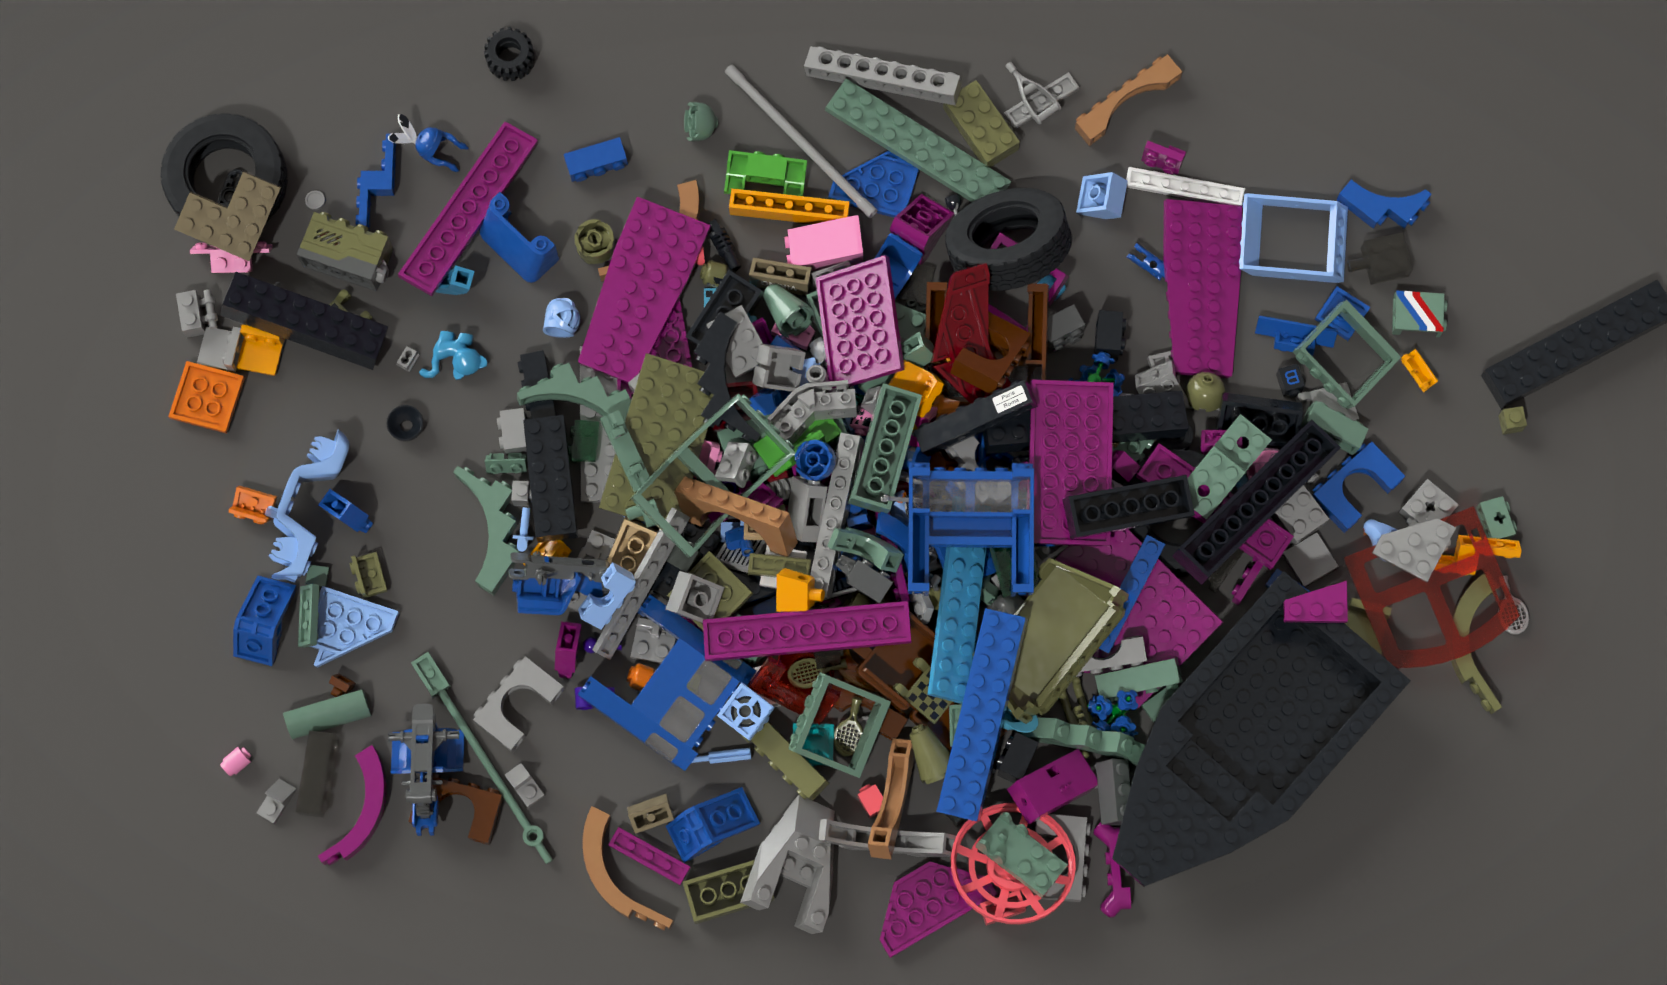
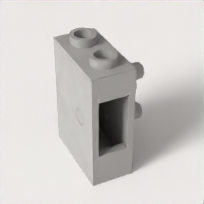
(806, 507)

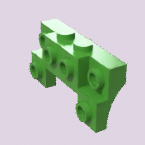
(765, 169)

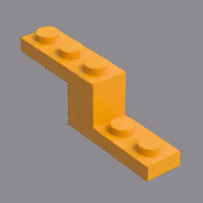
(1465, 549)

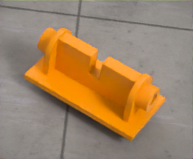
(1419, 370)

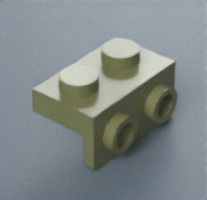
(368, 574)

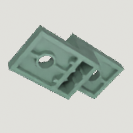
(1225, 465)

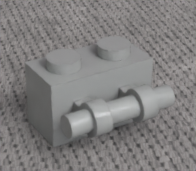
(191, 312)

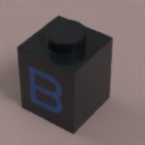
(1290, 380)

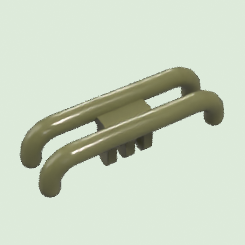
(1080, 714)

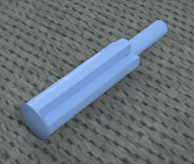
(725, 756)

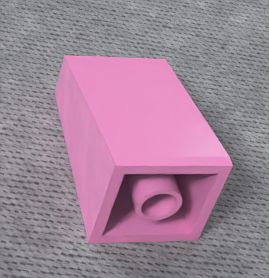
(825, 244)

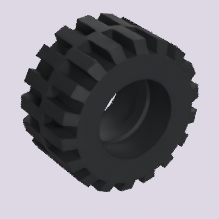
(508, 39)

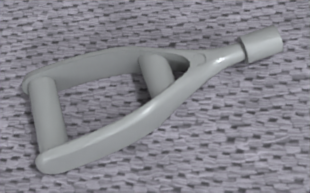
(1029, 88)

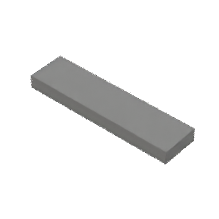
(1060, 89)

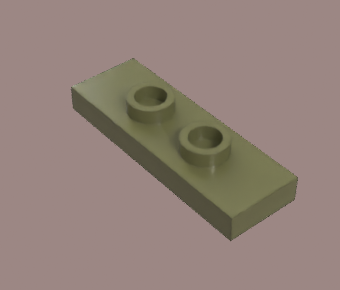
(771, 565)

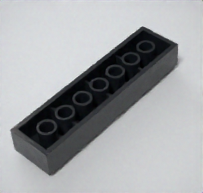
(304, 320)

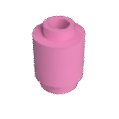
(236, 761)

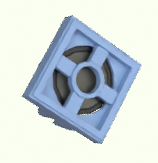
(746, 711)

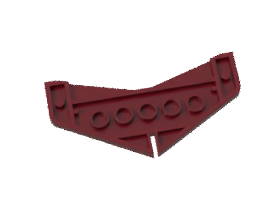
(964, 326)

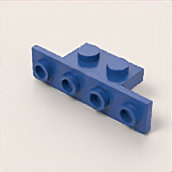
(1290, 334)

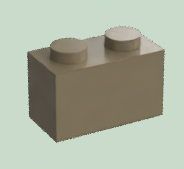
(650, 813)

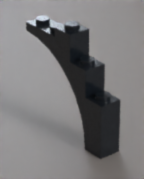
(714, 350)

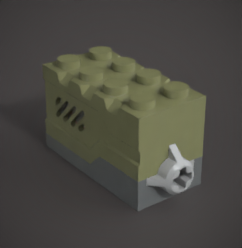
(346, 251)

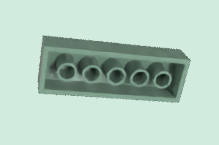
(885, 448)

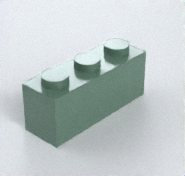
(1341, 429)

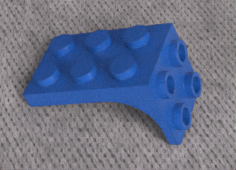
(902, 260)

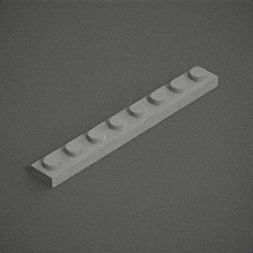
(644, 577)

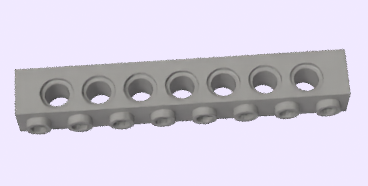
(890, 82)
(836, 510)

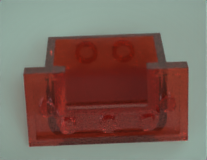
(773, 684)

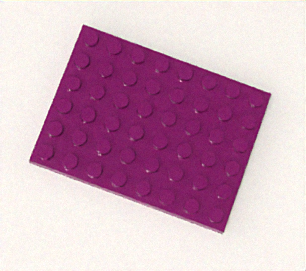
(1165, 613)

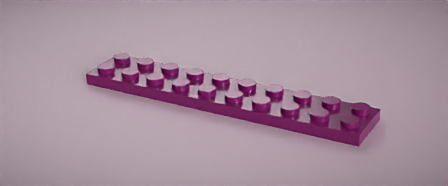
(467, 209)
(807, 631)

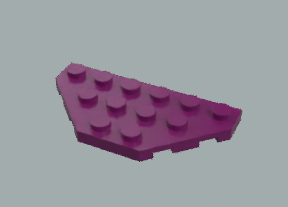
(924, 904)

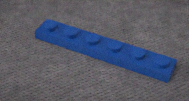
(1135, 582)

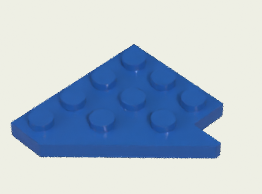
(883, 181)

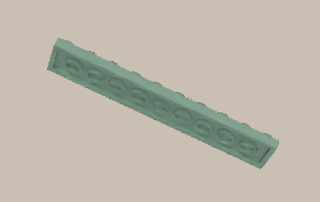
(914, 143)

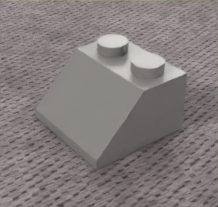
(694, 597)

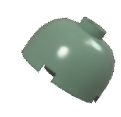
(699, 121)

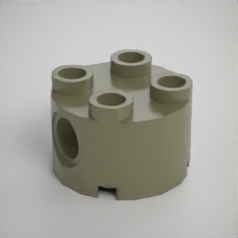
(594, 241)

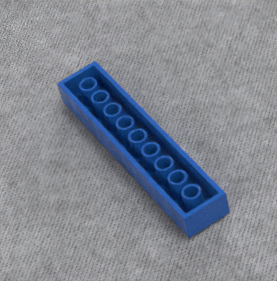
(982, 715)

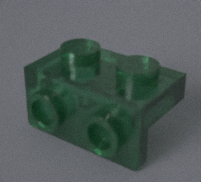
(585, 441)

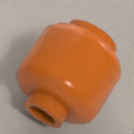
(639, 676)

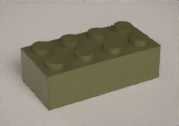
(982, 125)
(718, 892)

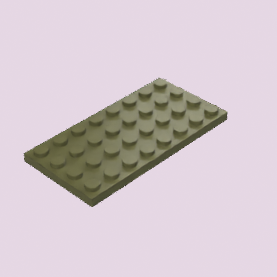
(659, 419)

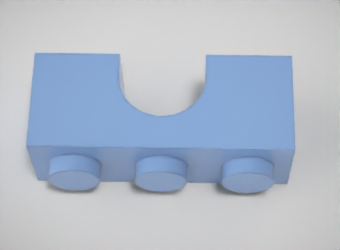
(600, 610)

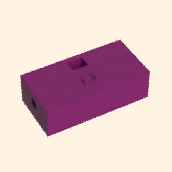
(1053, 786)

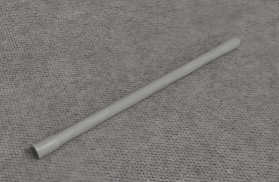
(862, 203)

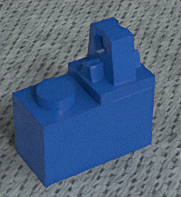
(345, 511)

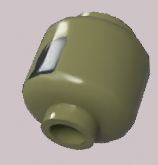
(713, 273)

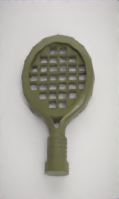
(792, 670)
(856, 701)

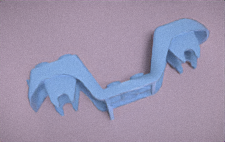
(299, 541)

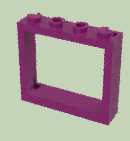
(1053, 292)

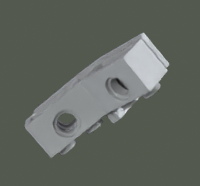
(813, 403)

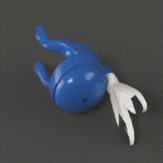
(426, 141)

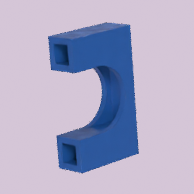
(1368, 461)

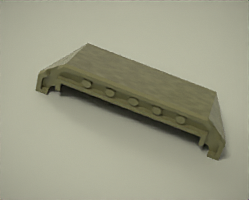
(1064, 629)

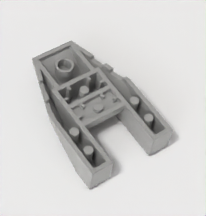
(800, 856)

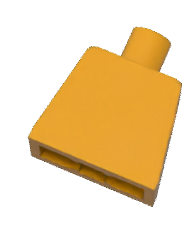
(796, 591)

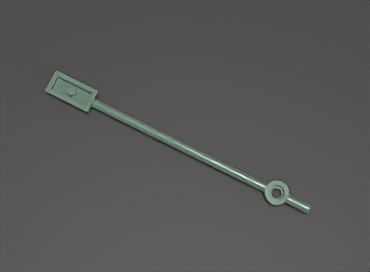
(437, 685)

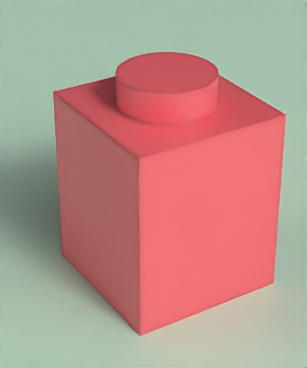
(870, 799)

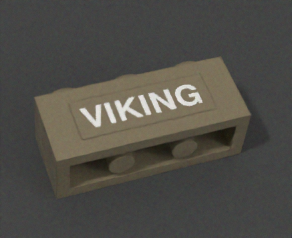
(791, 277)

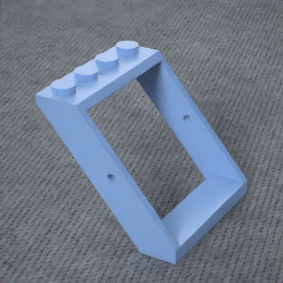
(1251, 238)

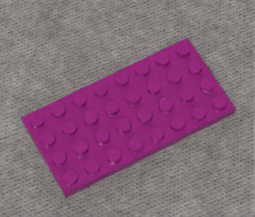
(1069, 452)

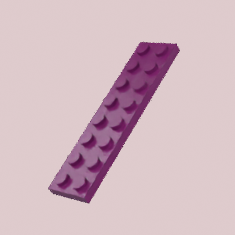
(1264, 545)

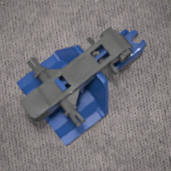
(550, 582)
(425, 751)

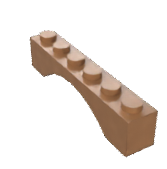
(1157, 77)
(887, 823)

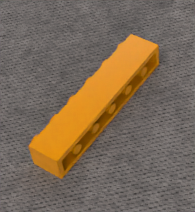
(786, 207)

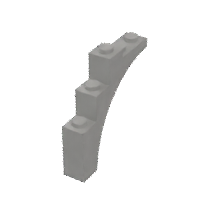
(907, 842)

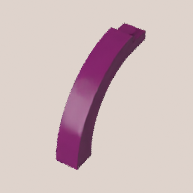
(371, 813)

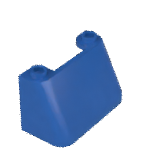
(526, 258)

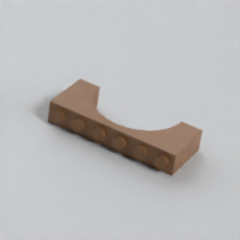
(772, 524)

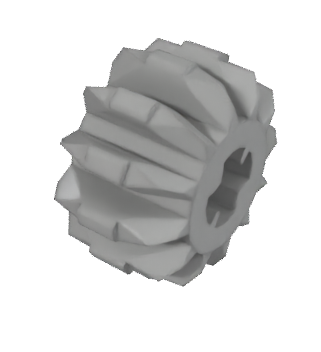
(781, 488)

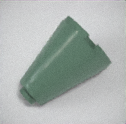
(787, 310)

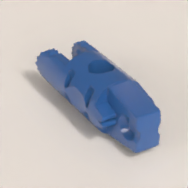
(1158, 271)

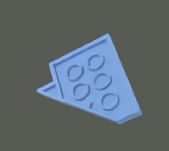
(348, 624)

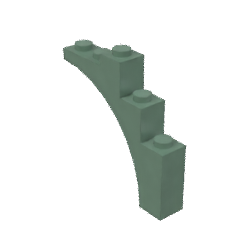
(566, 387)
(500, 528)
(1086, 738)

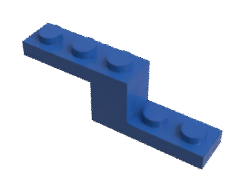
(376, 183)

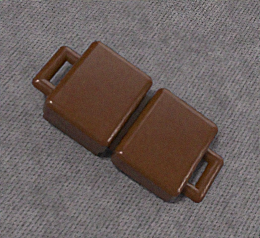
(893, 664)

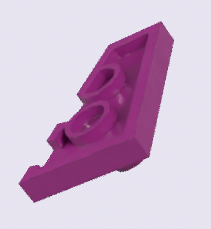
(1319, 606)

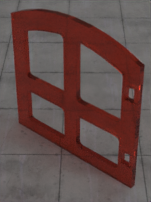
(1455, 644)

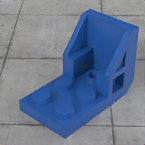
(260, 620)
(711, 823)

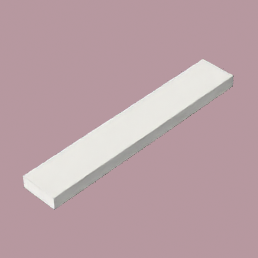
(1184, 187)

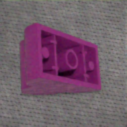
(922, 224)

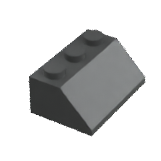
(1113, 789)

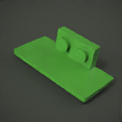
(770, 453)

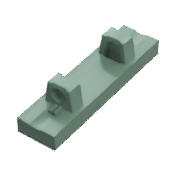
(625, 449)

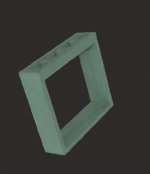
(1368, 333)
(868, 735)

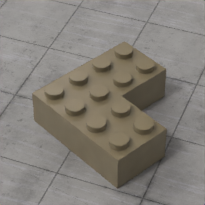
(231, 227)

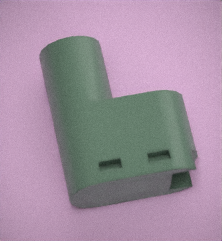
(635, 512)
(988, 591)

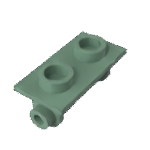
(514, 464)

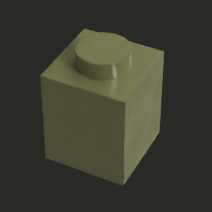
(1512, 420)

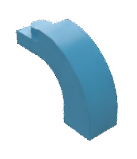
(457, 281)

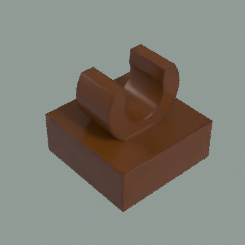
(341, 684)

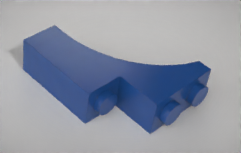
(1375, 208)

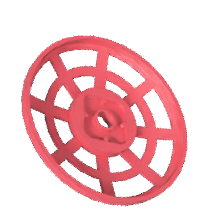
(1001, 877)

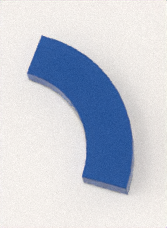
(894, 531)

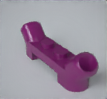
(1119, 897)

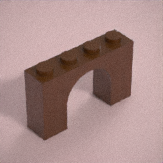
(987, 373)
(486, 806)

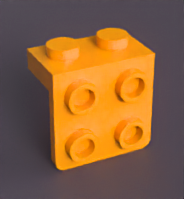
(918, 381)

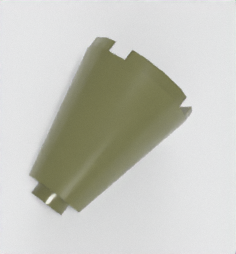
(929, 754)

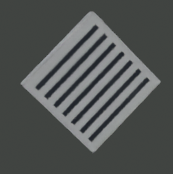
(735, 560)

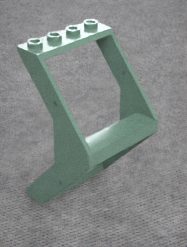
(704, 475)

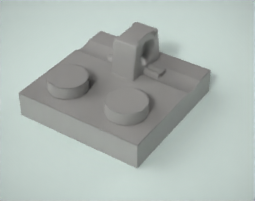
(651, 642)

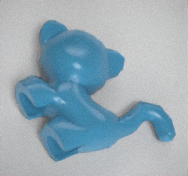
(465, 360)

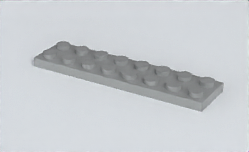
(596, 473)

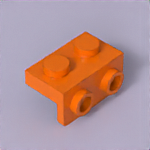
(252, 504)

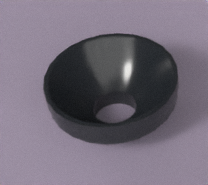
(398, 416)

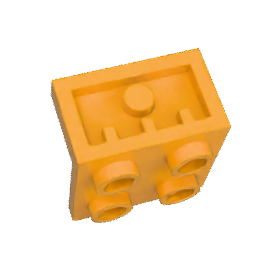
(259, 351)

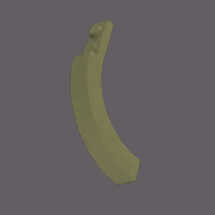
(1464, 666)

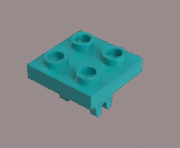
(819, 741)

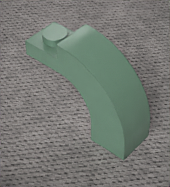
(867, 546)

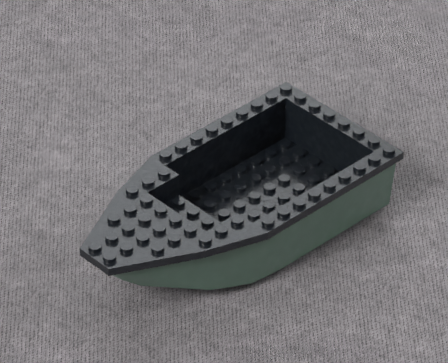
(1250, 737)

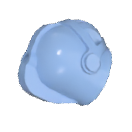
(561, 318)

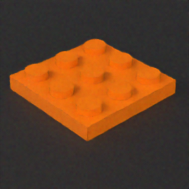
(206, 397)

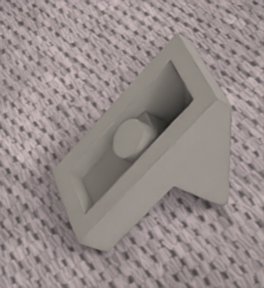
(524, 785)
(276, 801)

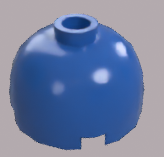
(815, 460)

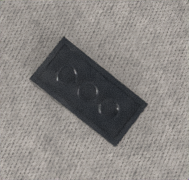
(667, 576)

